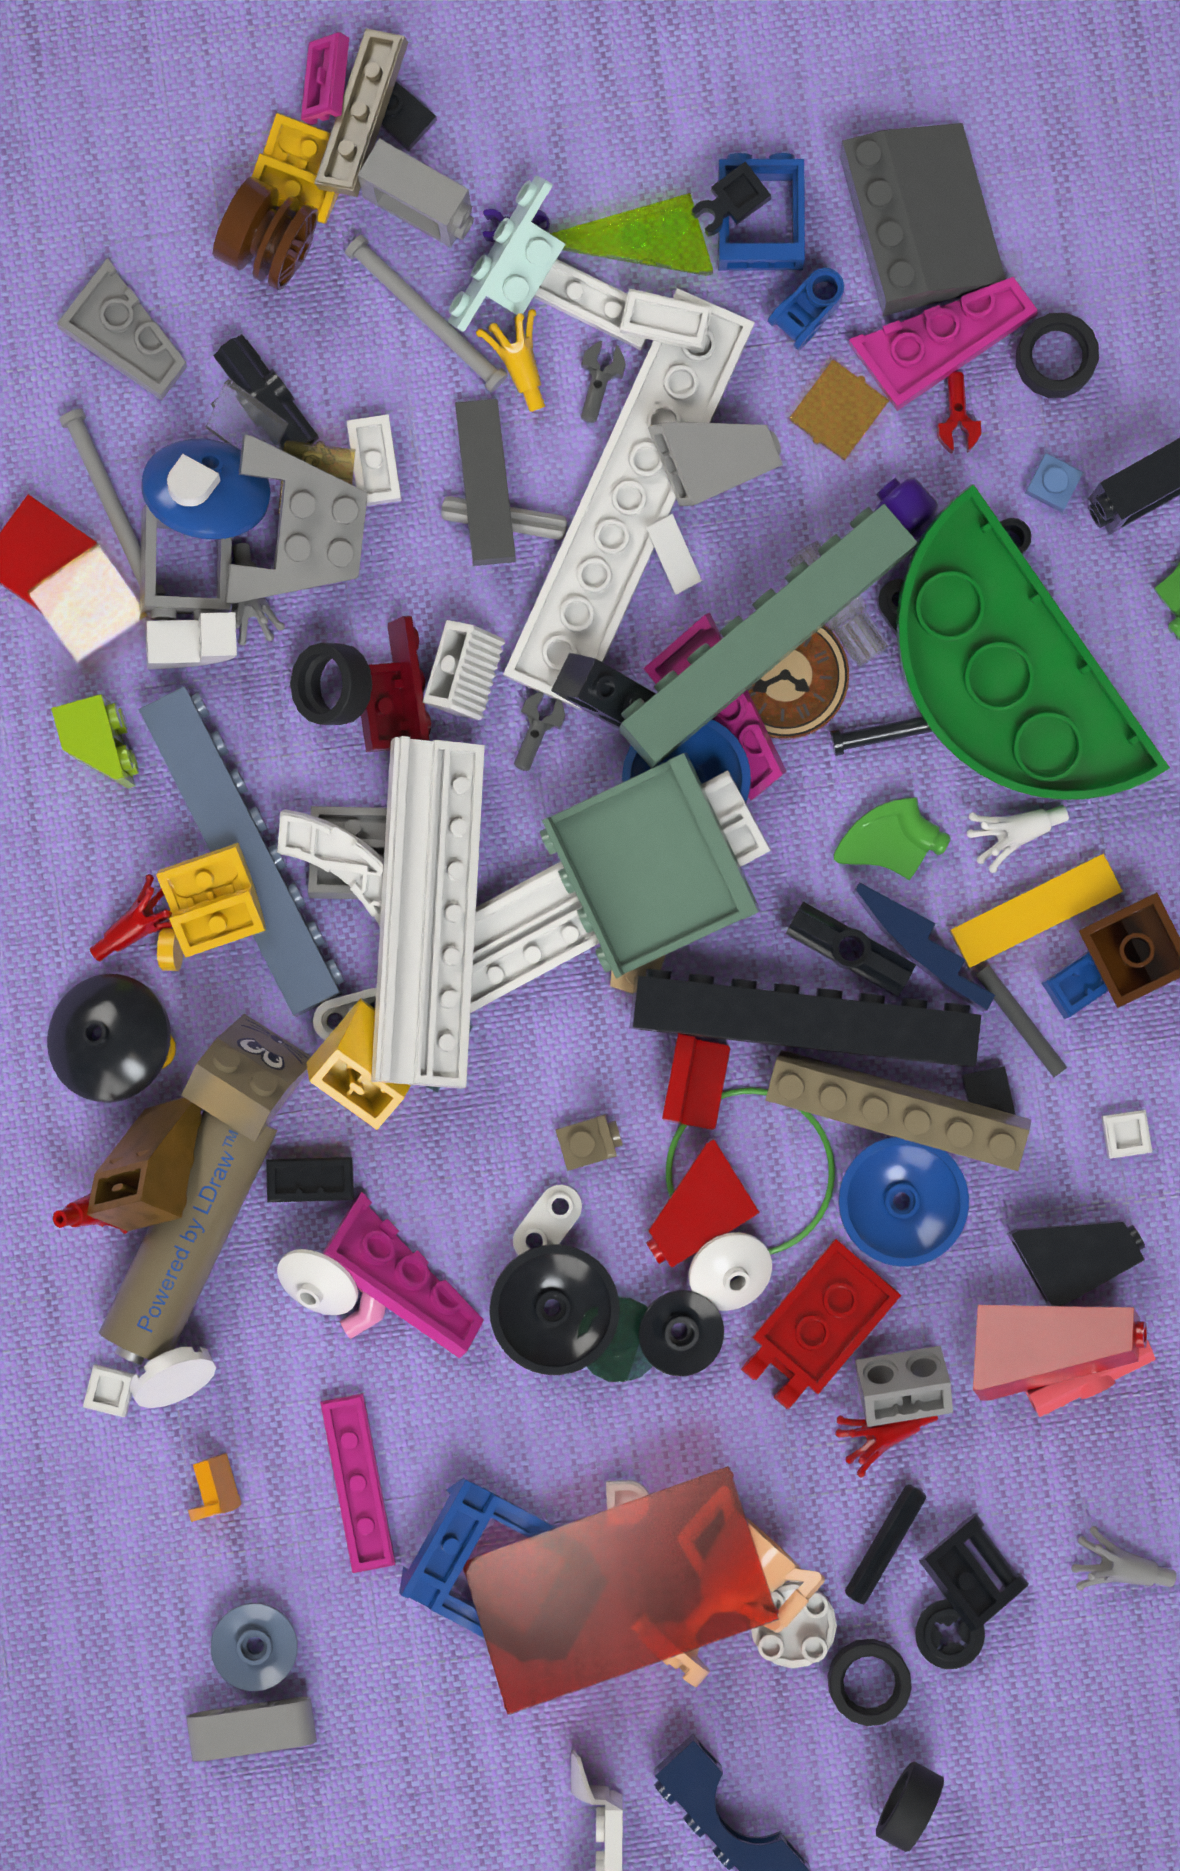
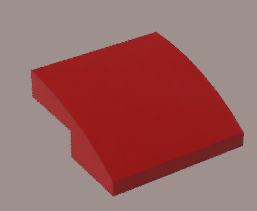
(36, 546)

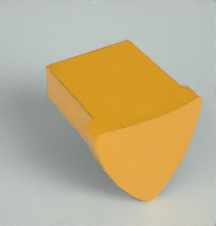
(216, 1488)

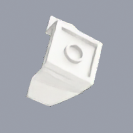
(608, 1818)

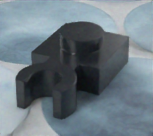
(736, 196)

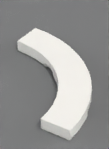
(335, 852)

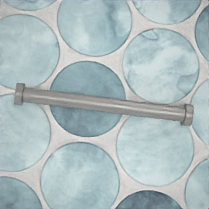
(359, 250)
(74, 422)

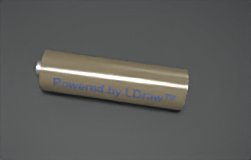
(182, 1252)

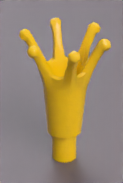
(519, 358)

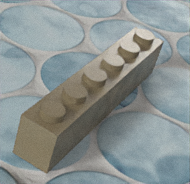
(898, 1110)

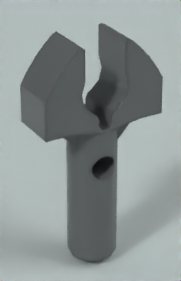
(599, 379)
(537, 729)

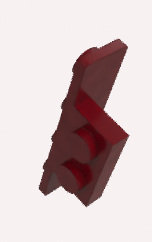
(397, 692)

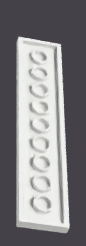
(627, 493)

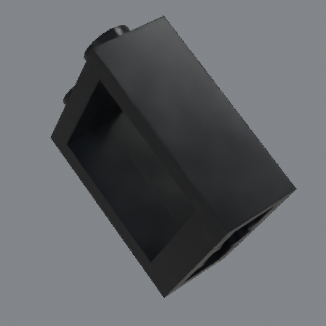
(1137, 489)

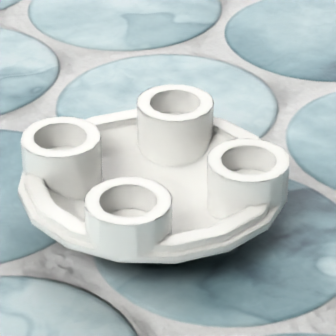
(806, 1636)

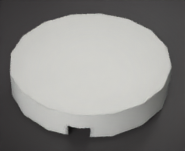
(172, 1377)

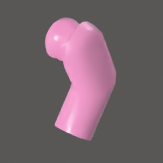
(369, 1314)

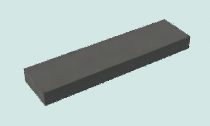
(485, 482)

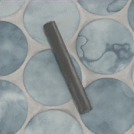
(1021, 1021)

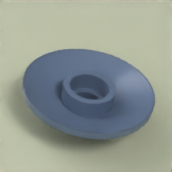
(238, 1663)

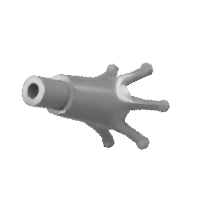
(254, 607)
(1120, 1566)

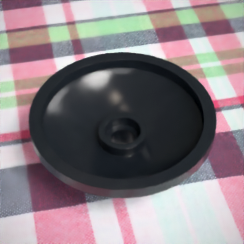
(131, 1042)
(547, 1341)

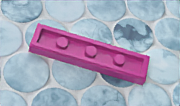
(358, 1483)

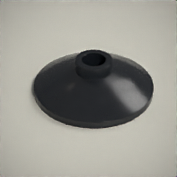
(692, 1349)

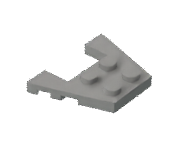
(316, 527)

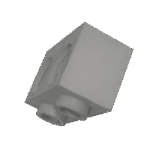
(904, 1386)

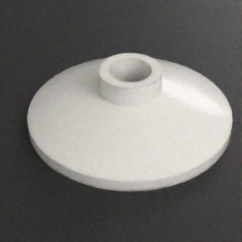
(721, 1261)
(317, 1282)

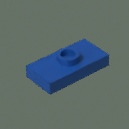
(1075, 985)

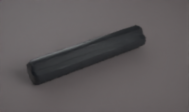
(885, 1544)

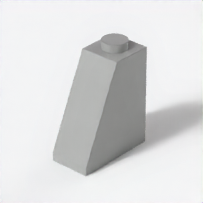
(713, 456)

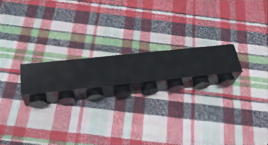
(803, 1020)

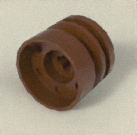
(258, 230)

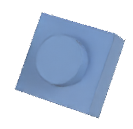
(1054, 482)

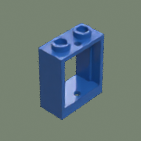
(766, 255)

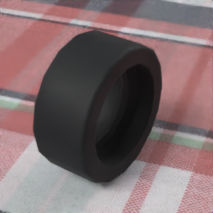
(1079, 331)
(355, 684)
(884, 1712)
(910, 1806)

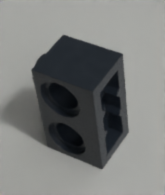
(598, 688)

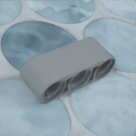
(251, 1729)

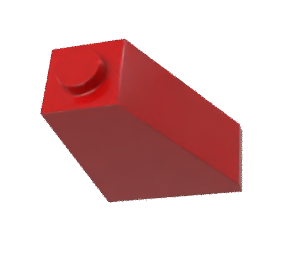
(700, 1208)

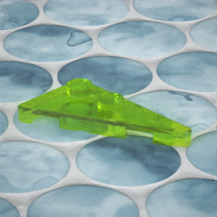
(649, 235)

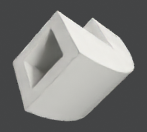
(191, 641)

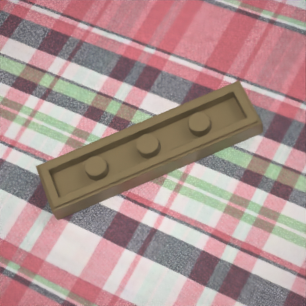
(362, 111)

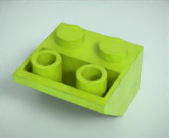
(93, 735)

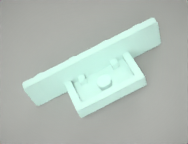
(515, 262)

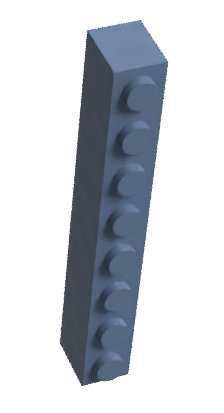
(224, 819)

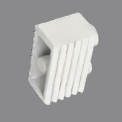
(463, 670)

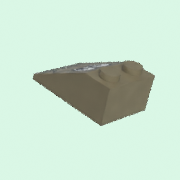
(246, 1076)

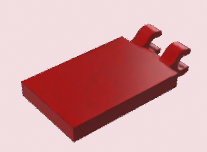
(820, 1322)

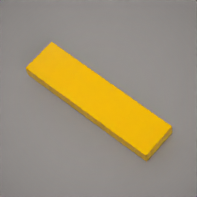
(1035, 911)

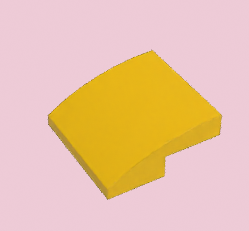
(292, 164)
(211, 900)

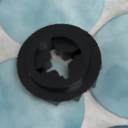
(951, 1654)

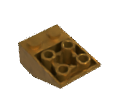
(148, 1169)

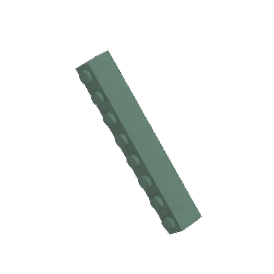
(767, 635)

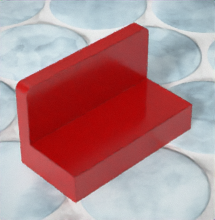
(696, 1082)

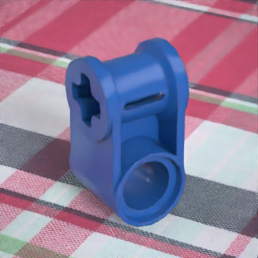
(803, 313)

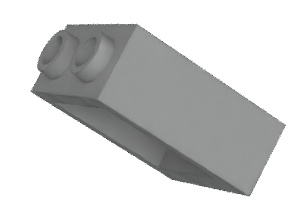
(416, 193)
(169, 606)

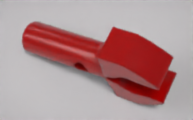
(958, 415)

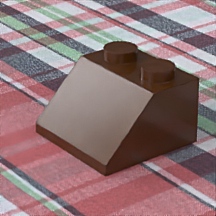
(1135, 949)

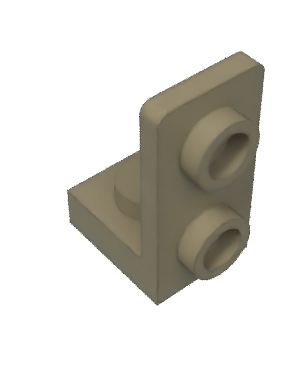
(588, 1142)

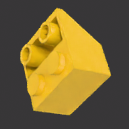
(345, 1068)

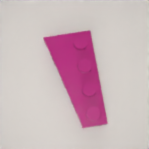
(927, 348)
(739, 717)
(401, 1278)

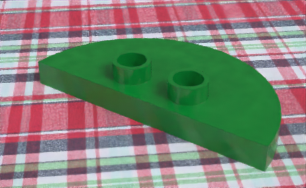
(1006, 670)

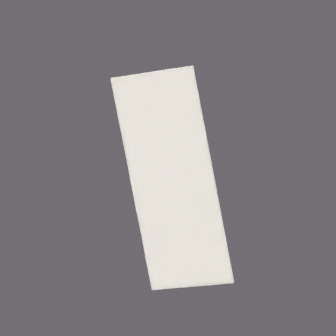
(673, 554)

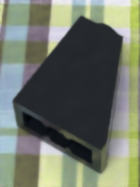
(1076, 1257)

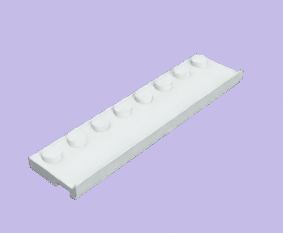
(428, 913)
(538, 921)

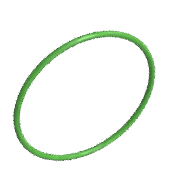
(831, 1166)

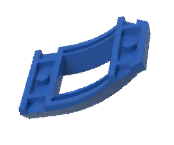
(451, 1544)

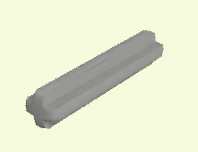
(523, 520)

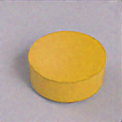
(169, 951)

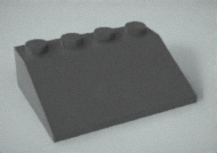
(920, 215)

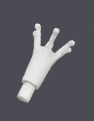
(1015, 830)

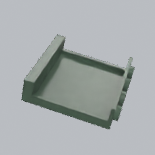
(649, 866)

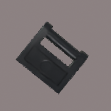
(963, 1578)

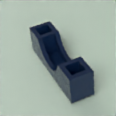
(691, 1779)

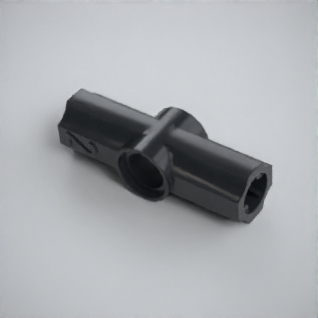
(249, 372)
(876, 962)

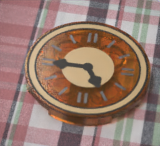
(803, 688)

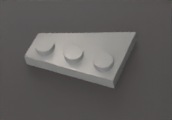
(121, 332)

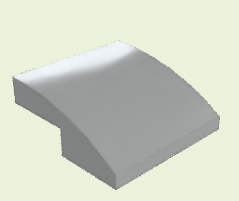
(364, 823)

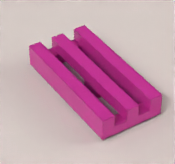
(325, 78)

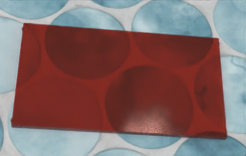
(620, 1590)

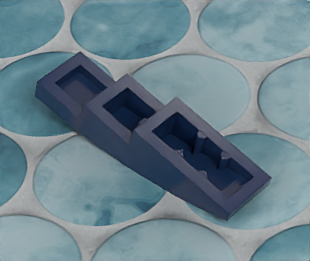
(910, 934)

